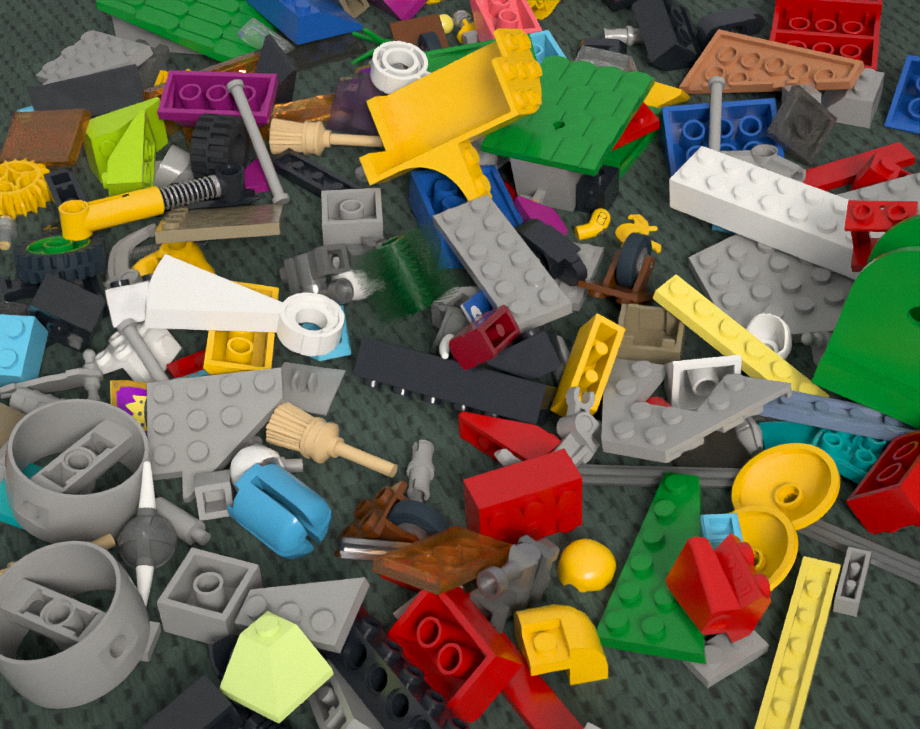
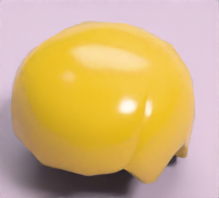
(586, 565)

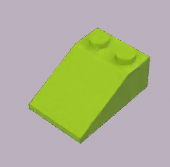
(107, 130)
(133, 159)

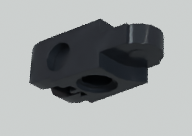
(733, 20)
(554, 251)

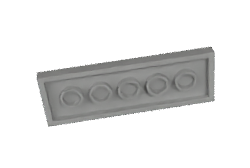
(502, 263)

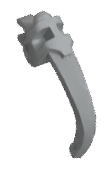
(119, 257)
(577, 429)

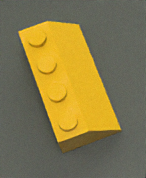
(240, 349)

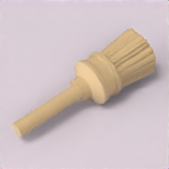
(312, 137)
(318, 439)

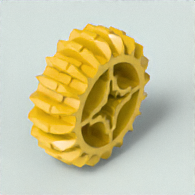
(22, 187)

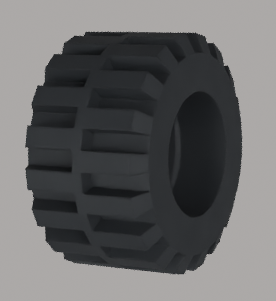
(217, 141)

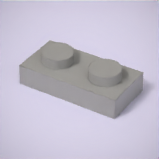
(727, 657)

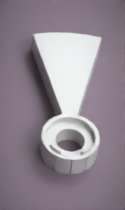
(391, 79)
(199, 300)

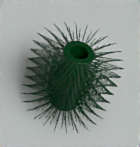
(405, 274)

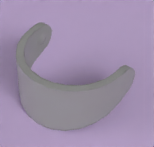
(172, 166)

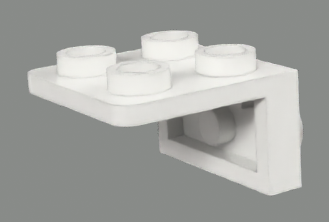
(122, 355)

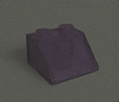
(350, 108)

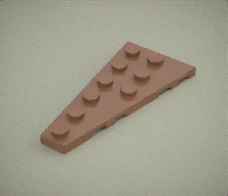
(767, 66)

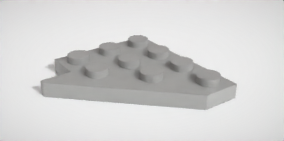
(94, 54)
(207, 420)

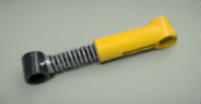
(82, 218)

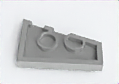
(319, 609)

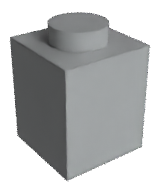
(213, 494)

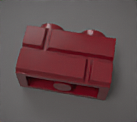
(484, 337)

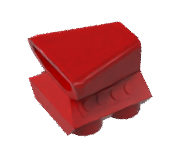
(720, 586)

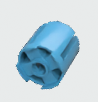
(280, 510)

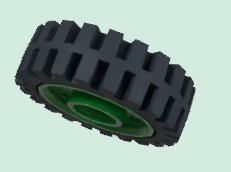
(60, 256)

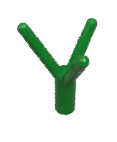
(371, 37)

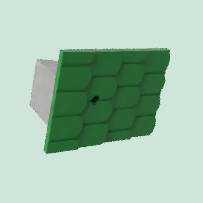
(186, 25)
(572, 130)

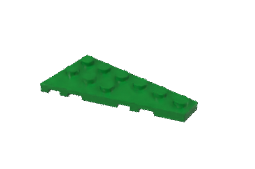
(641, 609)

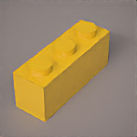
(589, 362)

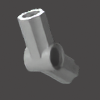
(767, 157)

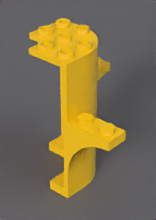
(447, 110)

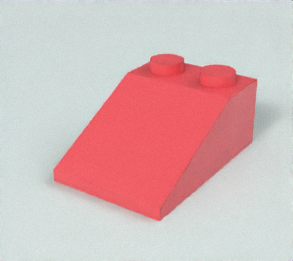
(502, 14)

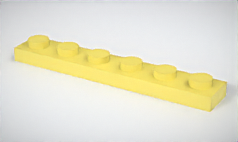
(729, 336)
(799, 646)

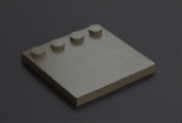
(219, 223)

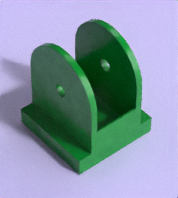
(877, 335)

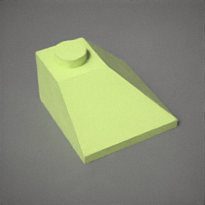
(274, 668)

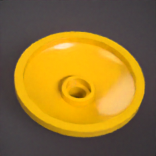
(791, 478)
(771, 539)

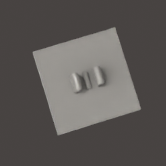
(311, 386)

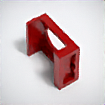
(868, 217)

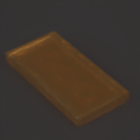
(46, 136)
(443, 560)

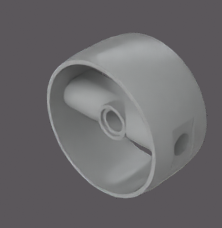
(57, 498)
(97, 644)

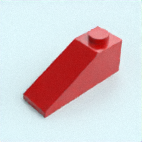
(493, 434)

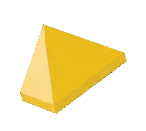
(664, 95)

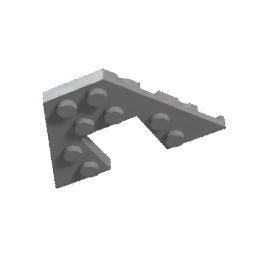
(663, 433)

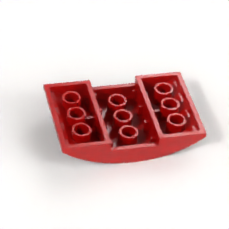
(830, 27)

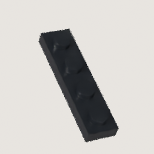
(309, 174)

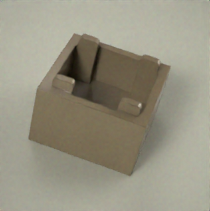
(650, 334)

